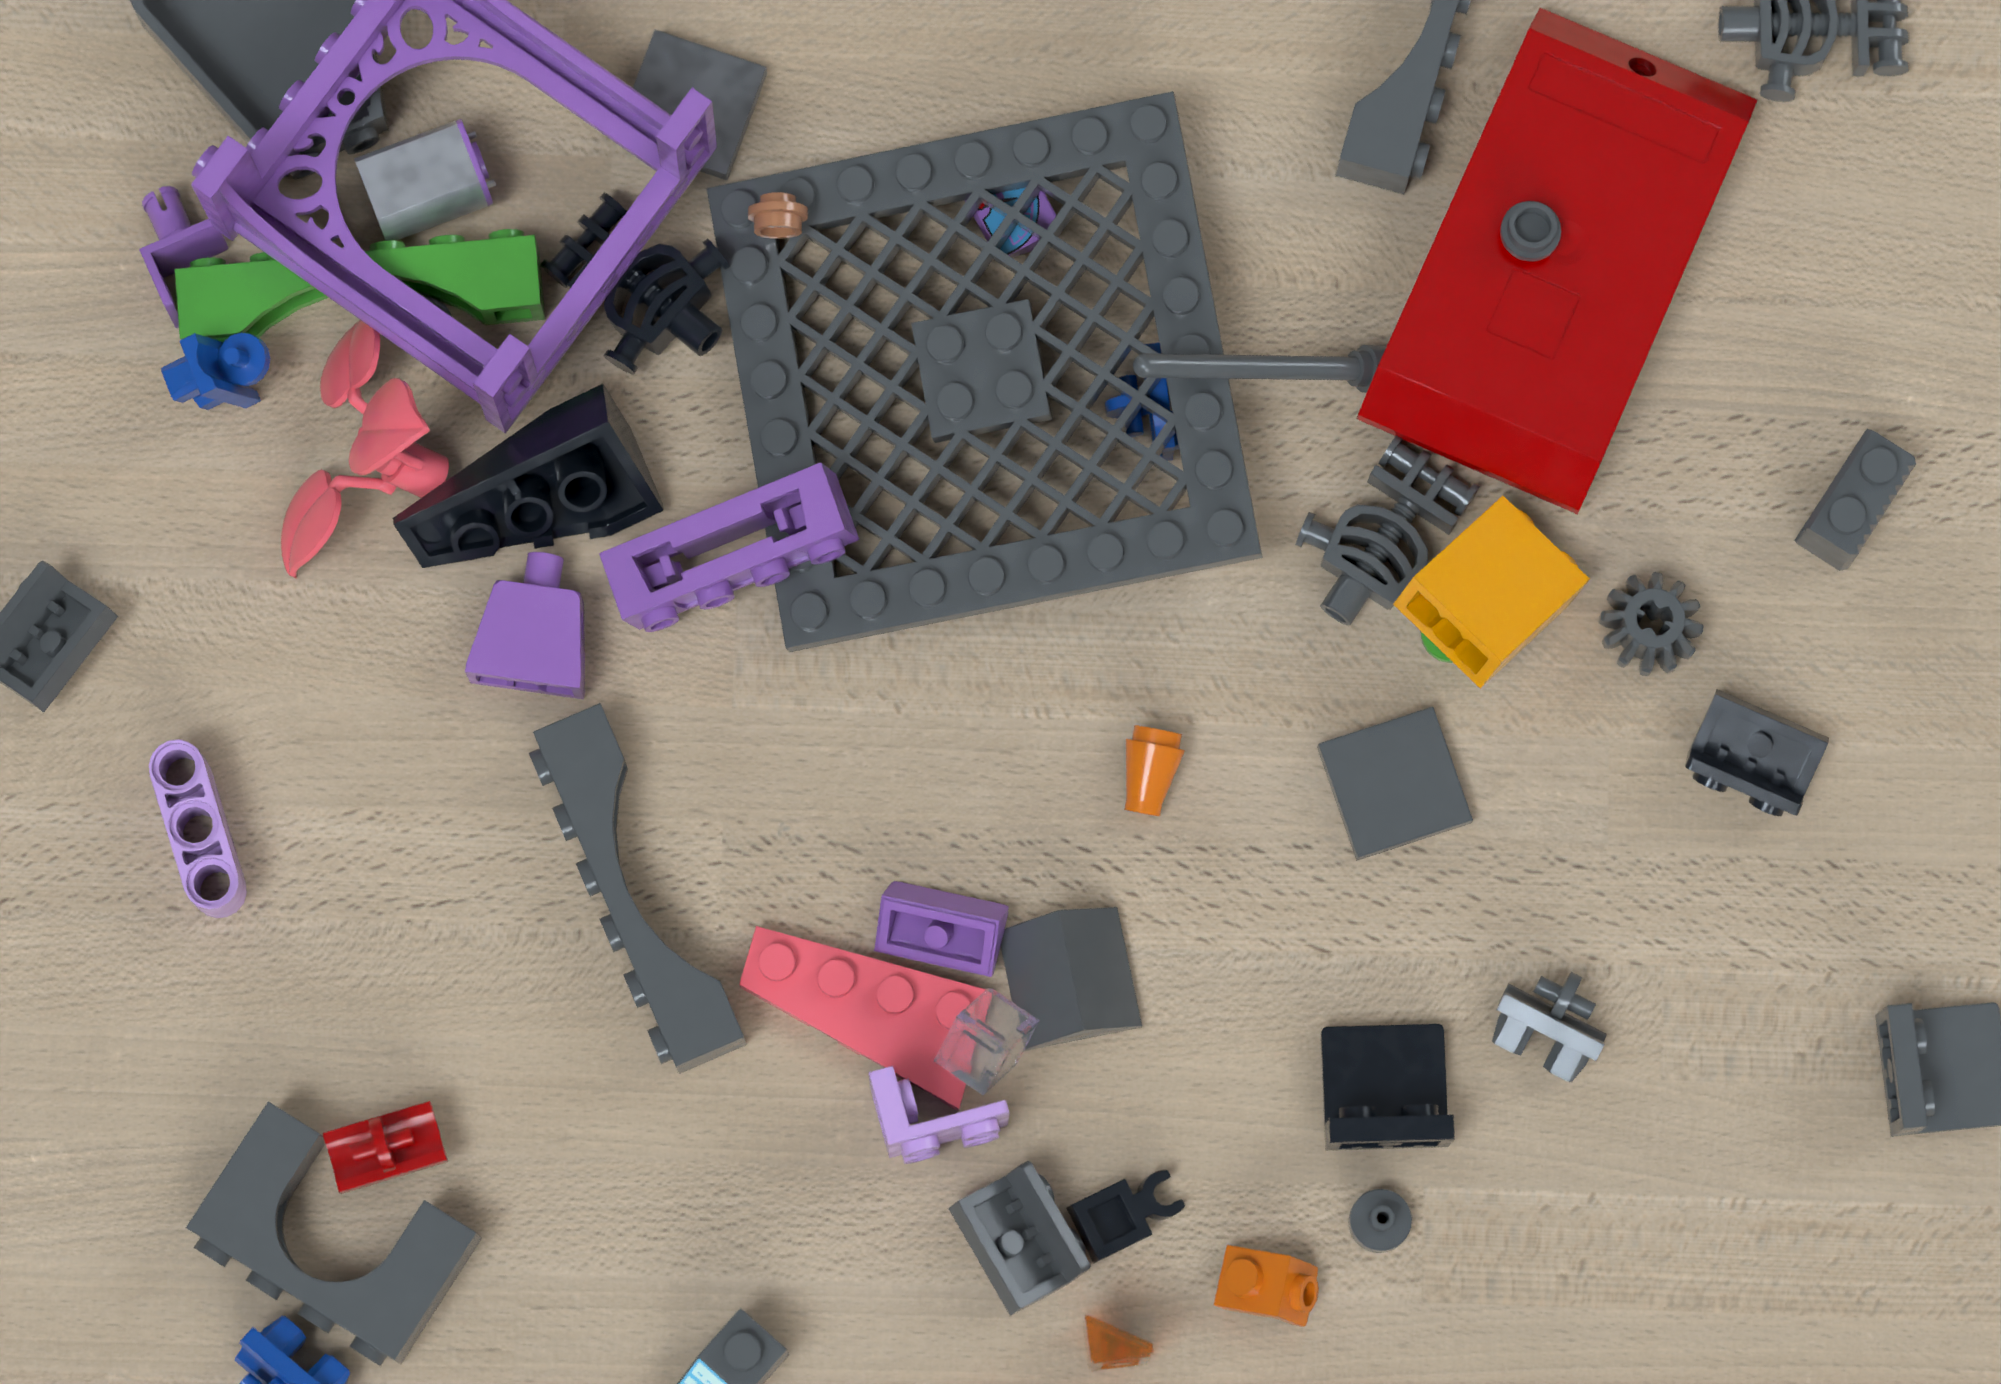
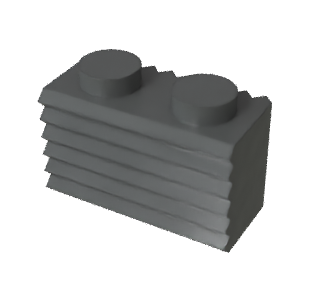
(1856, 500)

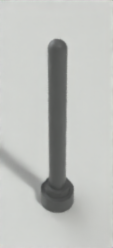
(1356, 368)

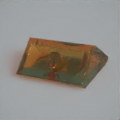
(1112, 1347)

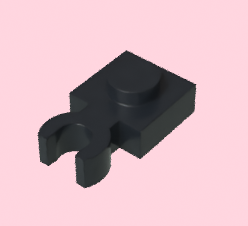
(1117, 1217)

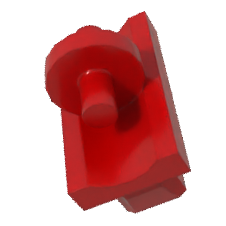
(385, 1147)

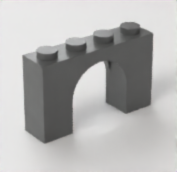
(246, 1222)

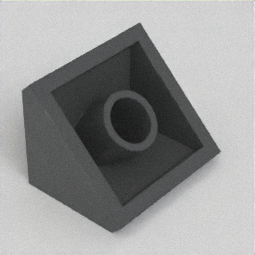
(1071, 975)

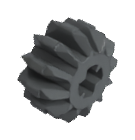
(1644, 643)

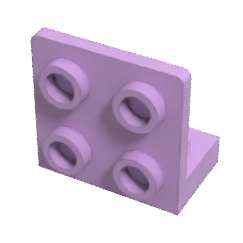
(922, 1141)

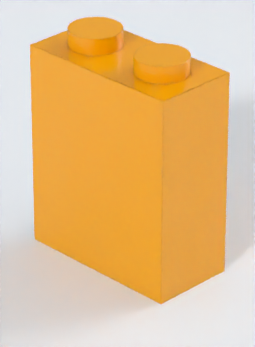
(1491, 591)

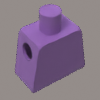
(532, 634)

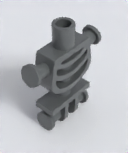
(1759, 24)
(1362, 572)

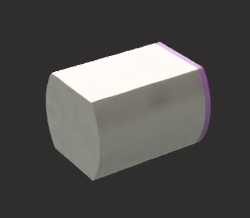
(425, 180)

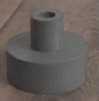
(1372, 1234)

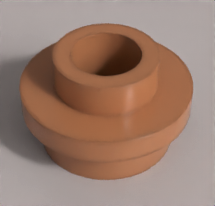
(777, 216)

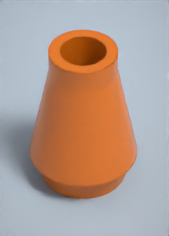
(1150, 768)

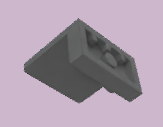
(1940, 1067)

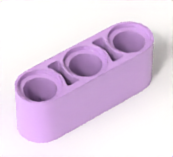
(183, 803)

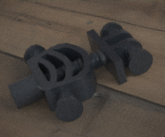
(664, 299)

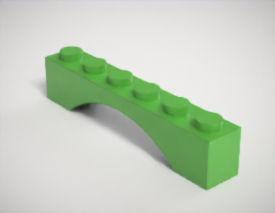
(487, 278)

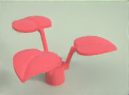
(382, 444)

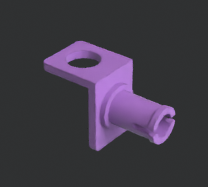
(177, 243)

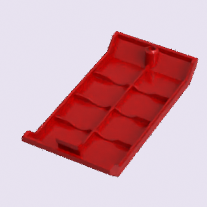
(1536, 359)

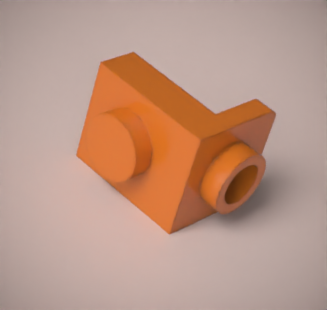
(1267, 1285)

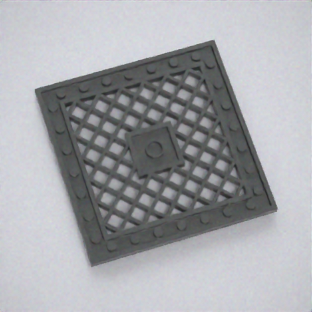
(987, 368)

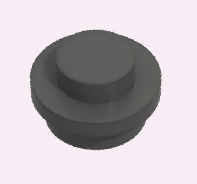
(1530, 231)

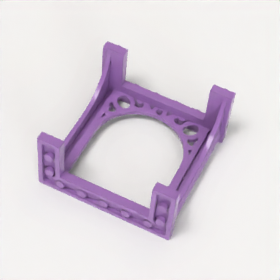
(244, 198)

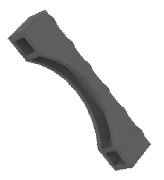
(1388, 123)
(590, 775)

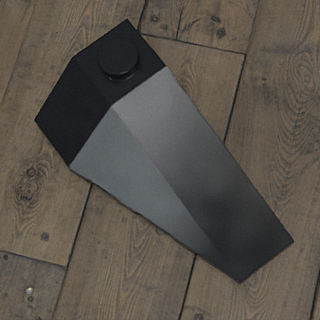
(548, 481)

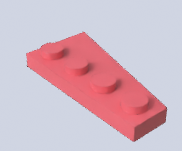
(864, 1004)

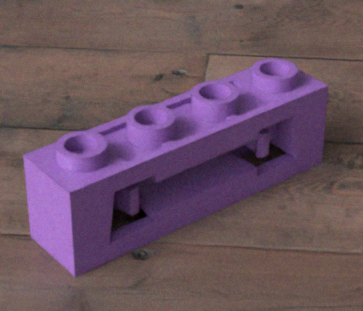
(796, 503)

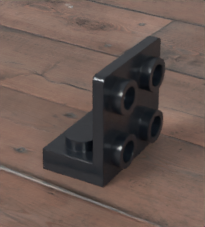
(1385, 1087)

